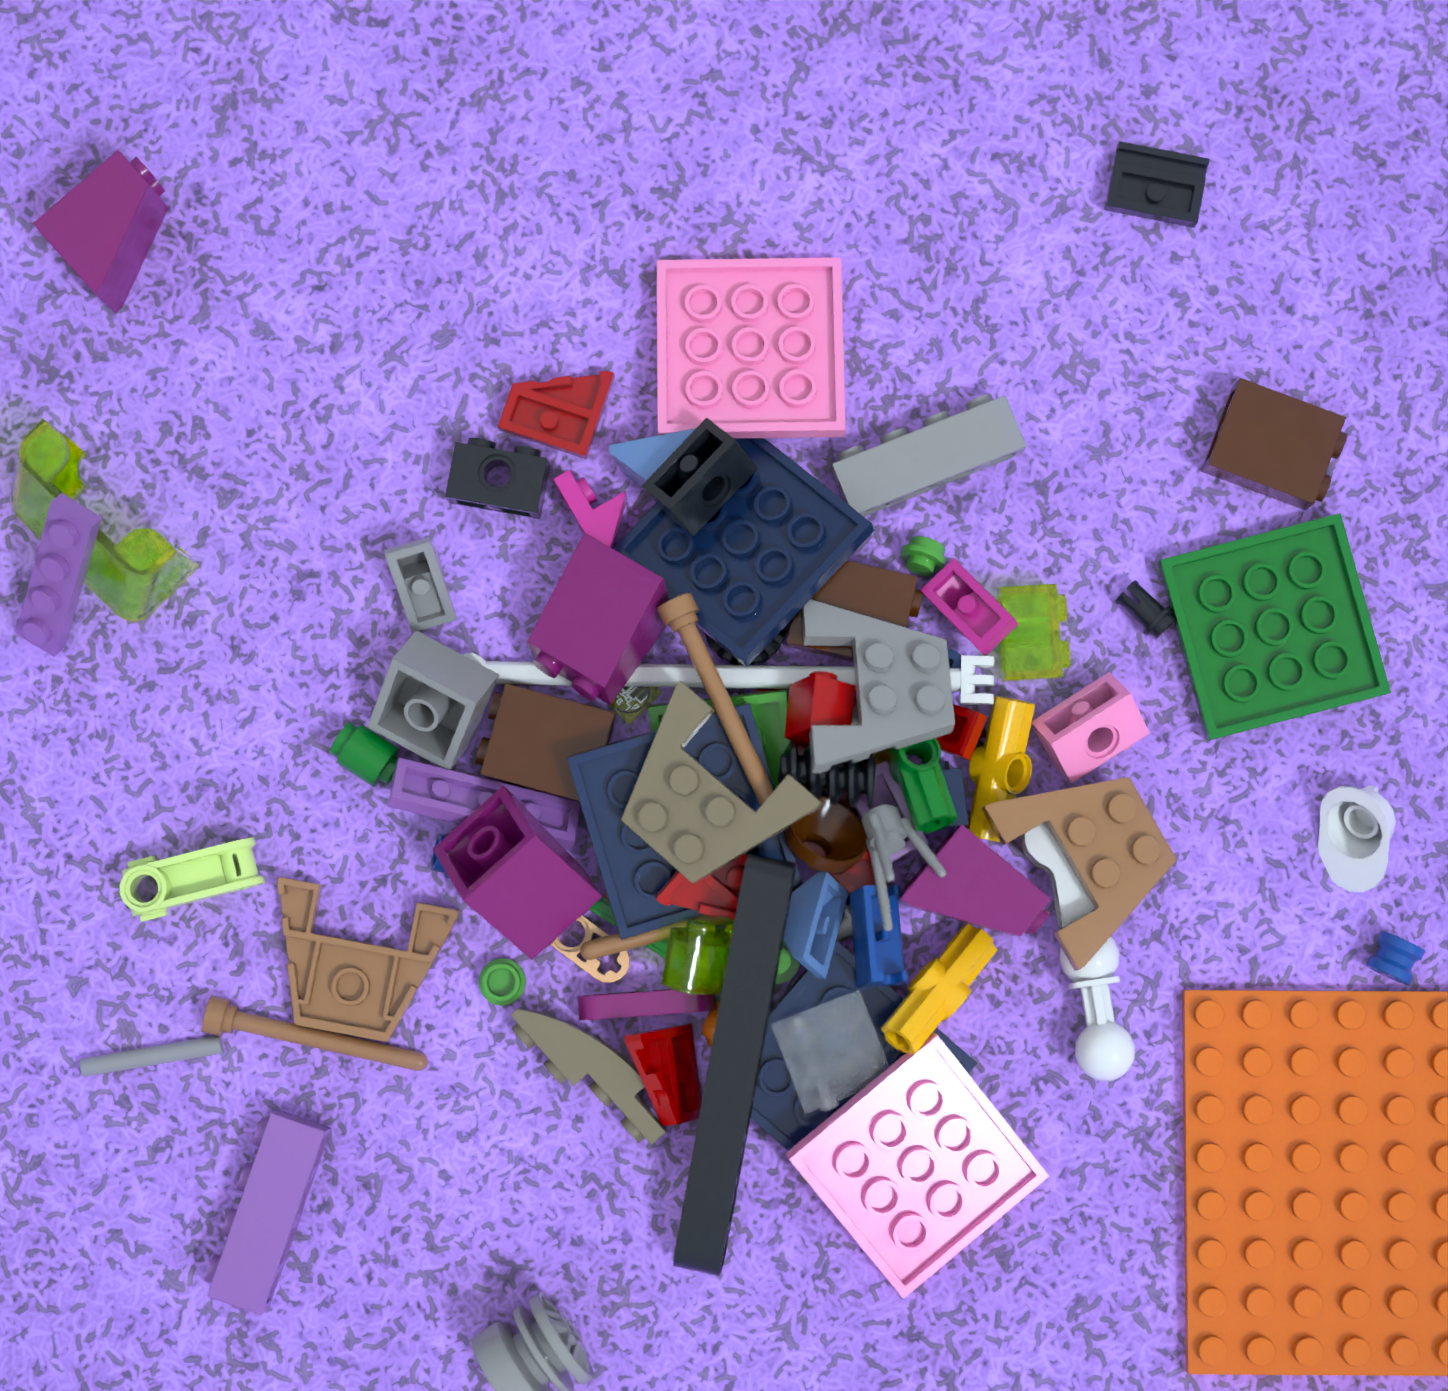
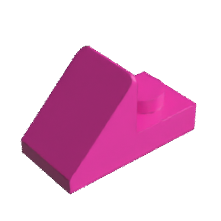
(600, 522)
(969, 607)

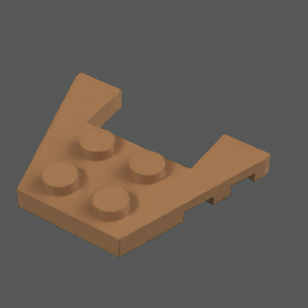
(1107, 843)
(353, 983)

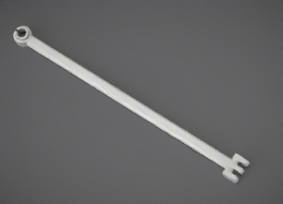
(739, 676)

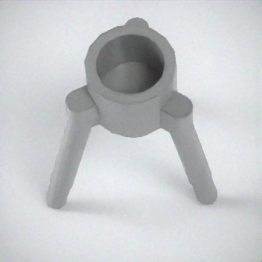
(886, 837)

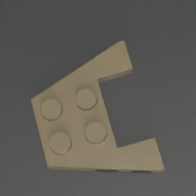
(693, 814)

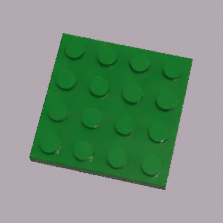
(1274, 627)

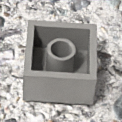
(432, 700)

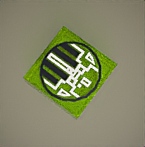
(634, 701)

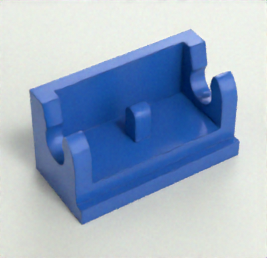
(876, 951)

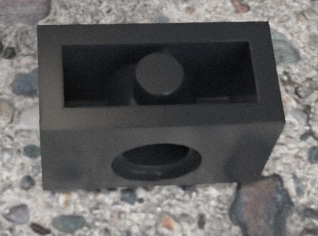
(700, 476)
(520, 496)

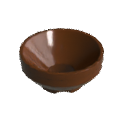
(835, 830)

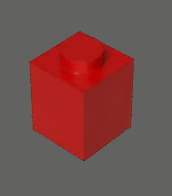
(817, 701)

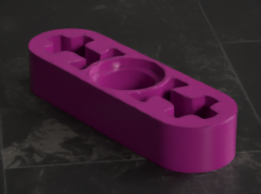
(642, 1004)

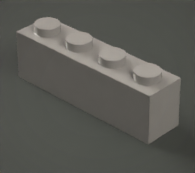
(929, 456)

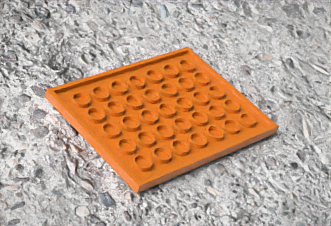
(1315, 1182)

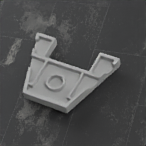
(898, 684)

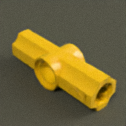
(1000, 764)
(939, 989)

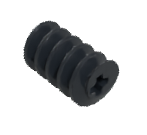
(846, 777)

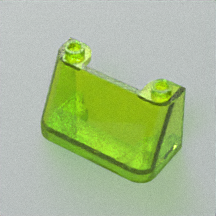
(127, 576)

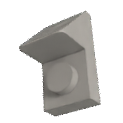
(421, 584)

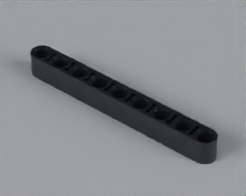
(734, 1063)

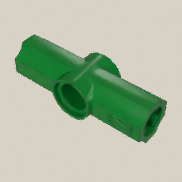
(923, 786)

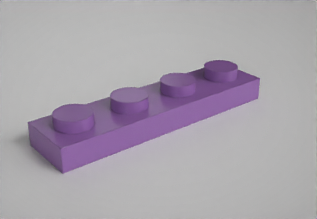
(58, 574)
(457, 795)

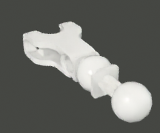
(1103, 1047)

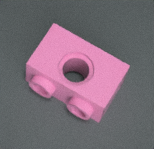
(1090, 727)

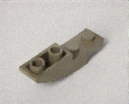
(577, 1052)

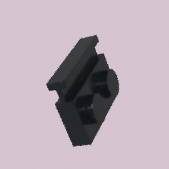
(1156, 184)

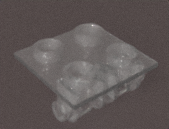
(830, 1051)

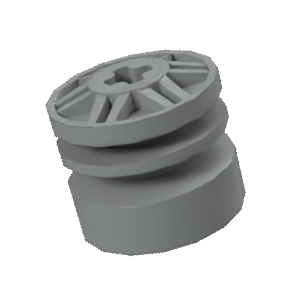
(536, 1354)

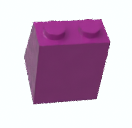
(107, 226)
(599, 621)
(516, 873)
(977, 888)

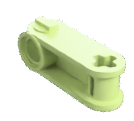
(190, 877)

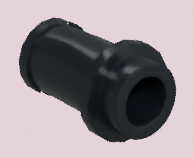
(1148, 612)

